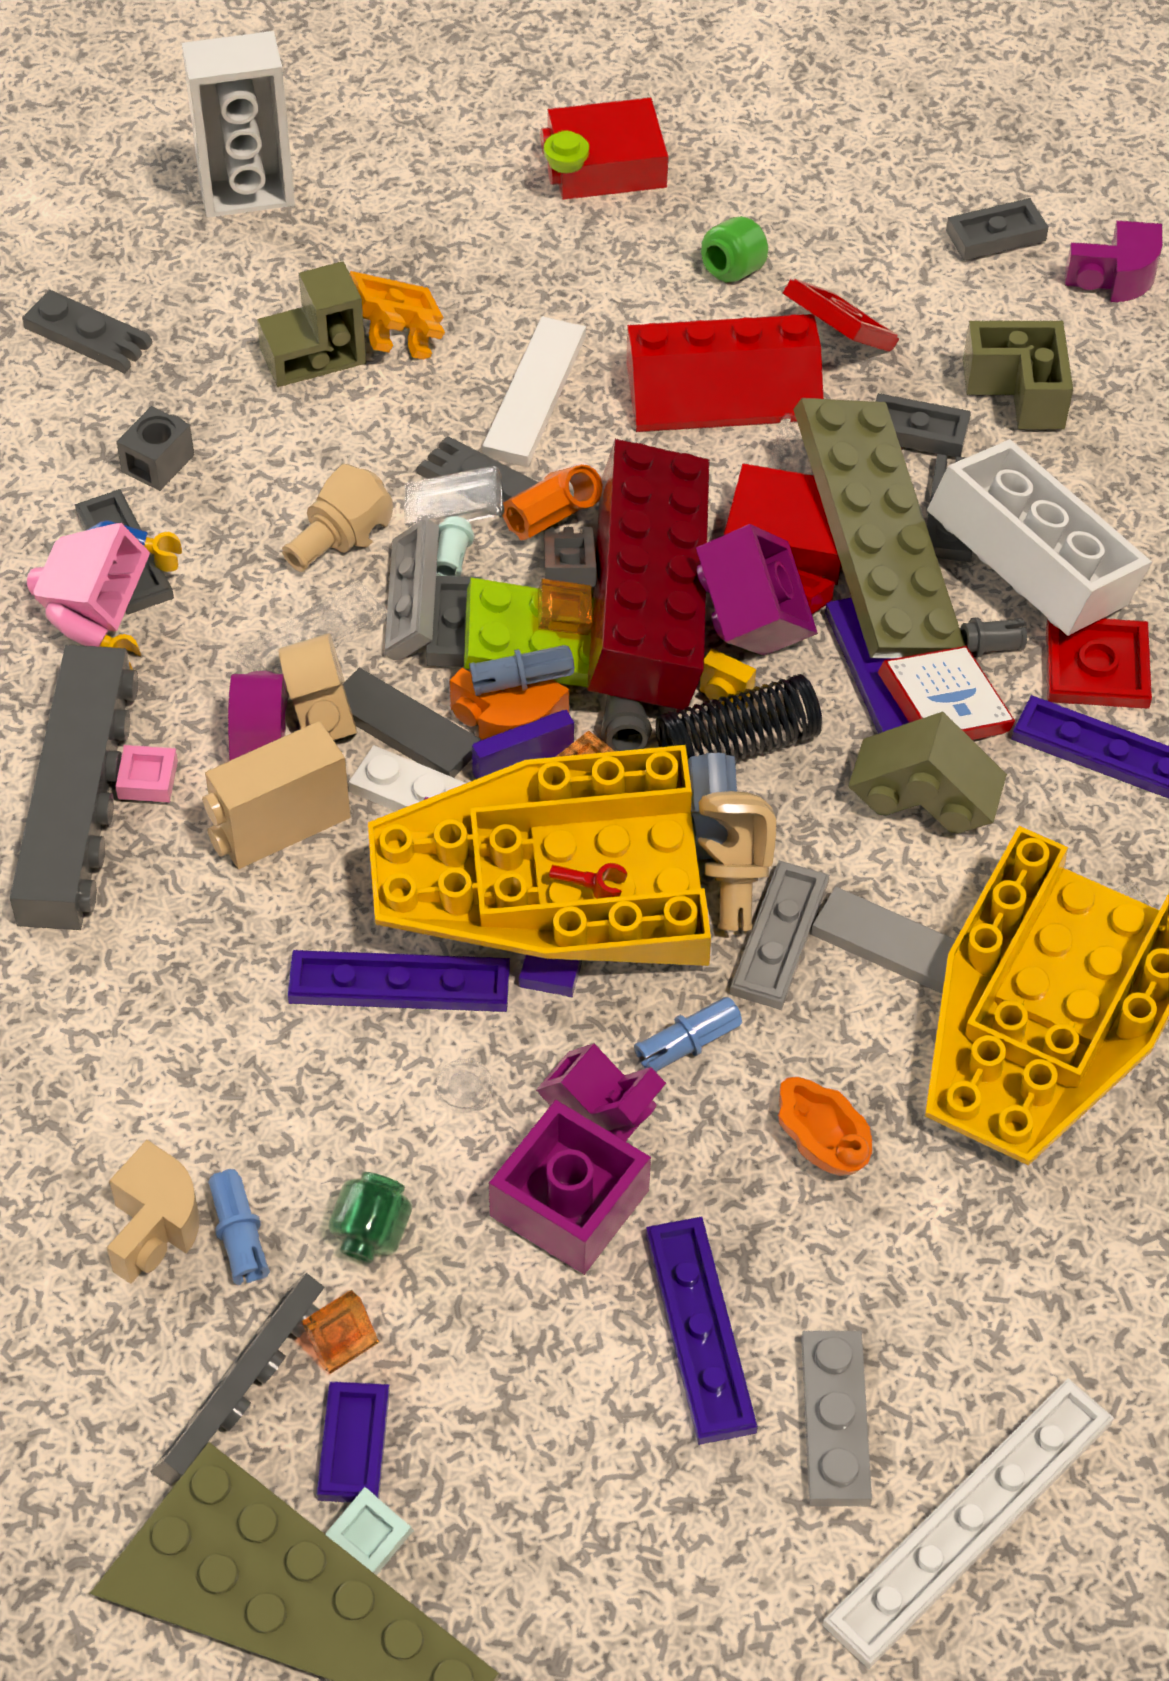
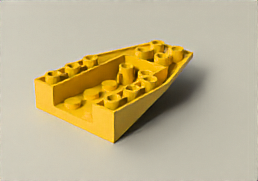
(483, 852)
(1045, 1001)

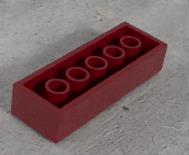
(647, 579)

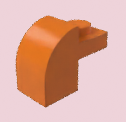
(505, 709)

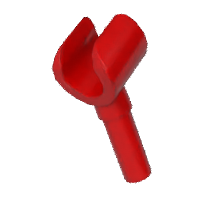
(593, 880)

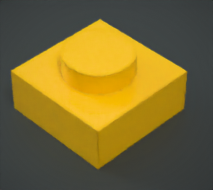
(725, 676)

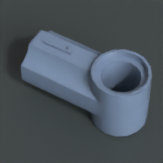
(709, 775)

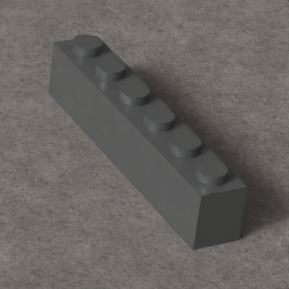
(72, 789)

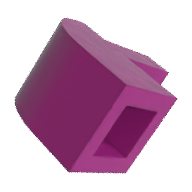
(1124, 267)
(255, 711)
(601, 1092)

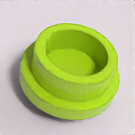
(566, 151)

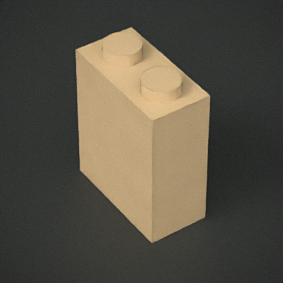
(277, 795)

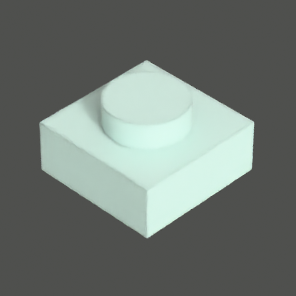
(370, 1531)

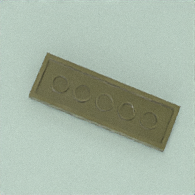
(878, 527)

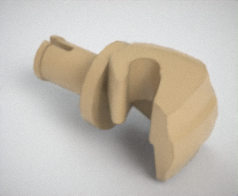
(341, 516)
(742, 856)

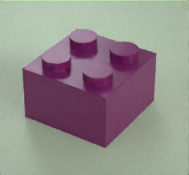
(755, 590)
(569, 1186)

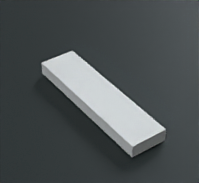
(534, 391)

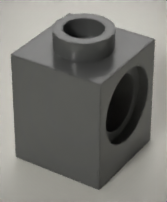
(155, 448)

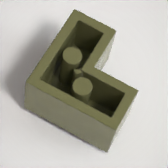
(321, 334)
(1023, 362)
(932, 767)

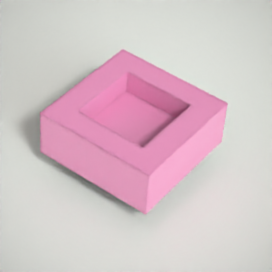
(146, 773)

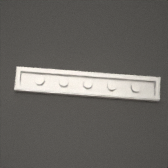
(967, 1523)

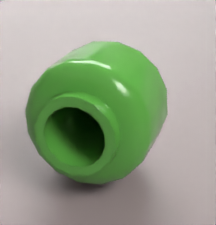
(734, 249)

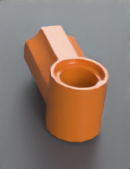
(551, 500)

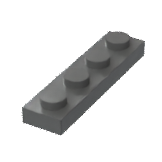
(256, 1361)

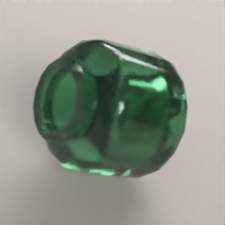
(370, 1216)

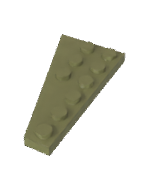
(263, 1578)

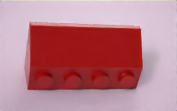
(722, 371)

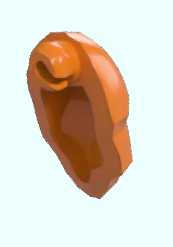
(824, 1126)

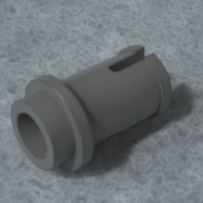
(994, 635)

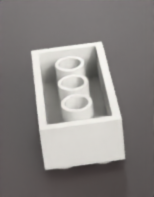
(239, 123)
(1038, 536)

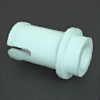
(453, 539)

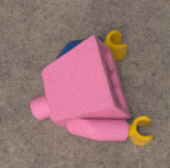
(94, 577)

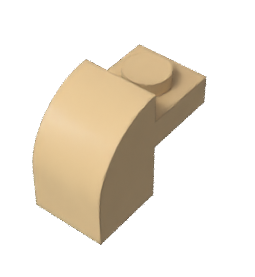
(317, 685)
(162, 1208)

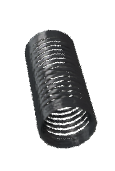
(673, 729)

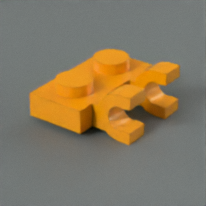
(395, 306)

